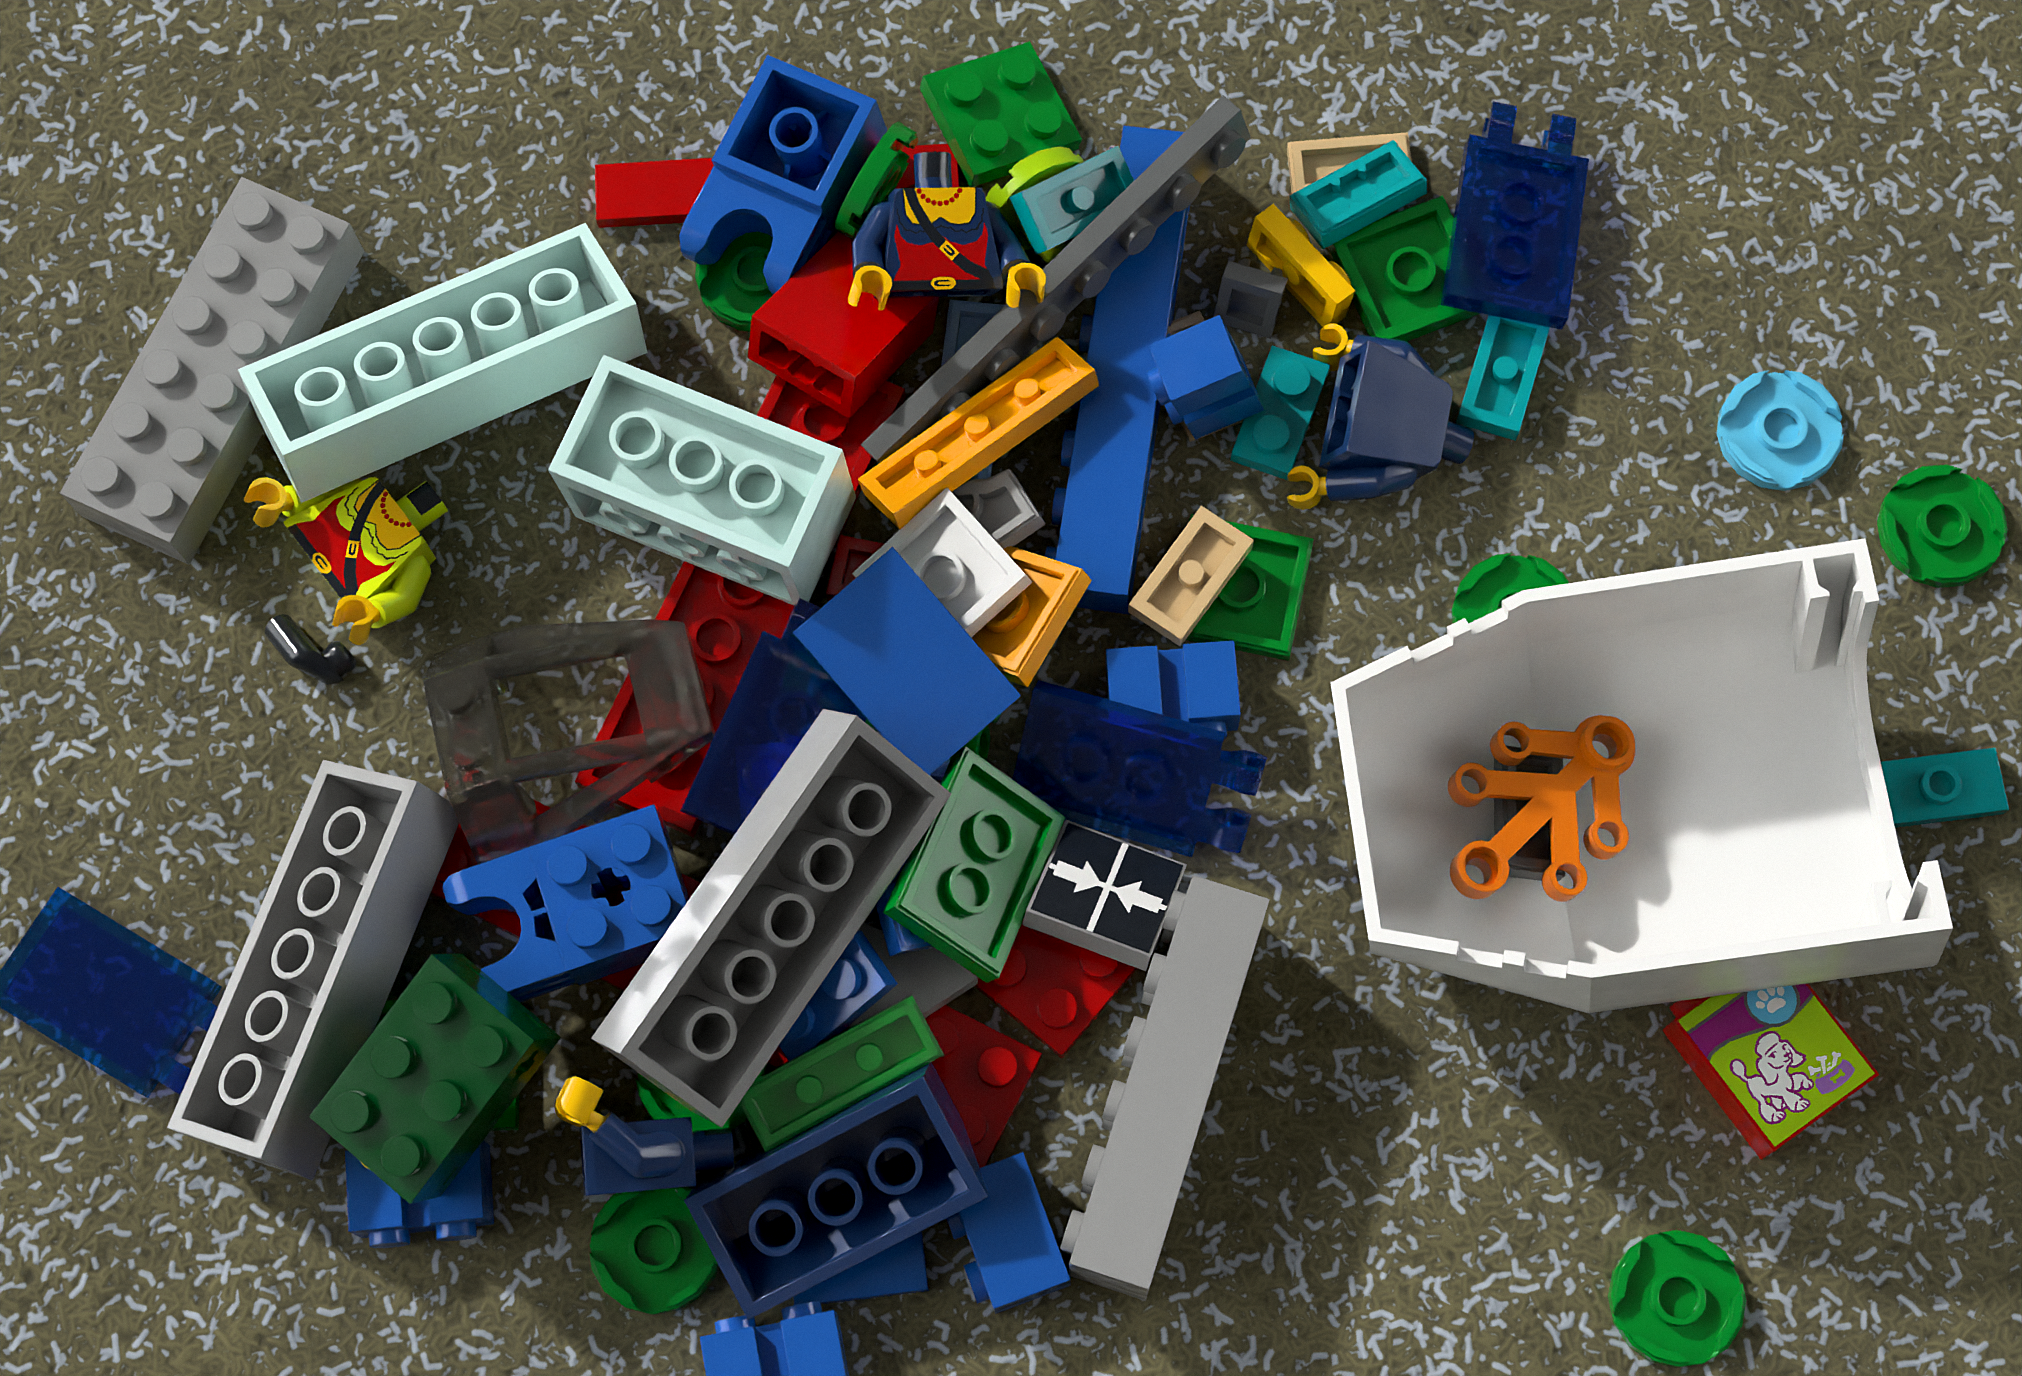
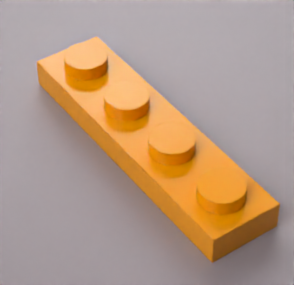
(979, 431)

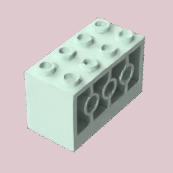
(704, 481)

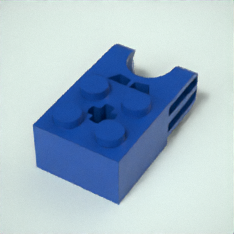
(783, 169)
(559, 895)

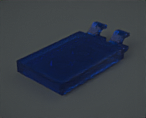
(1516, 223)
(763, 725)
(1133, 771)
(106, 994)

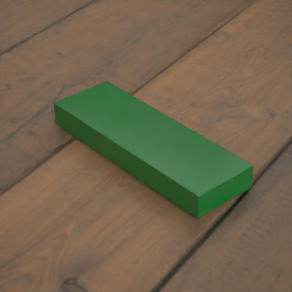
(839, 1072)

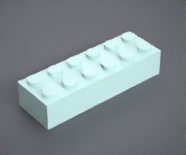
(443, 361)

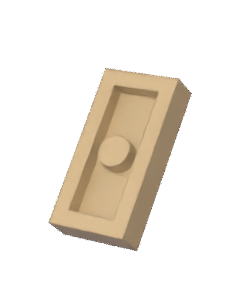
(1190, 576)

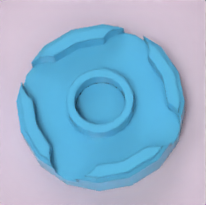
(1769, 447)

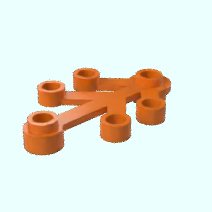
(1551, 799)

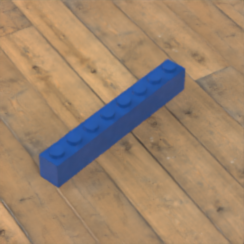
(1119, 419)

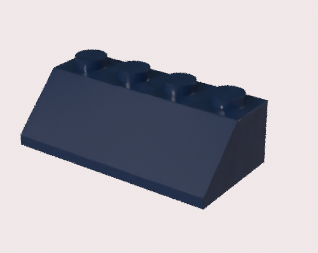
(838, 1191)

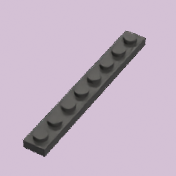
(1072, 275)

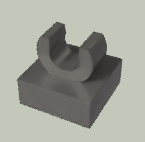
(1250, 298)

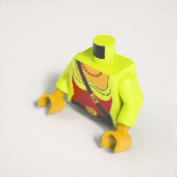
(359, 544)

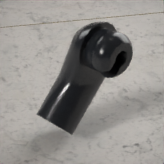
(303, 654)

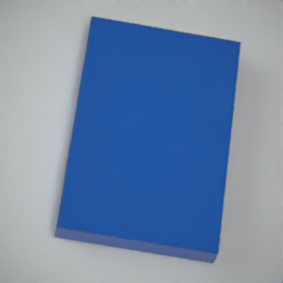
(906, 663)

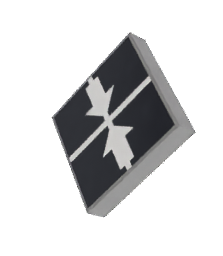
(1104, 895)

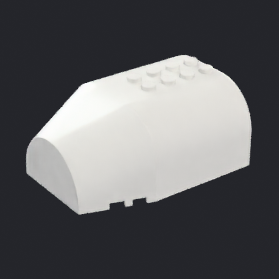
(1747, 806)

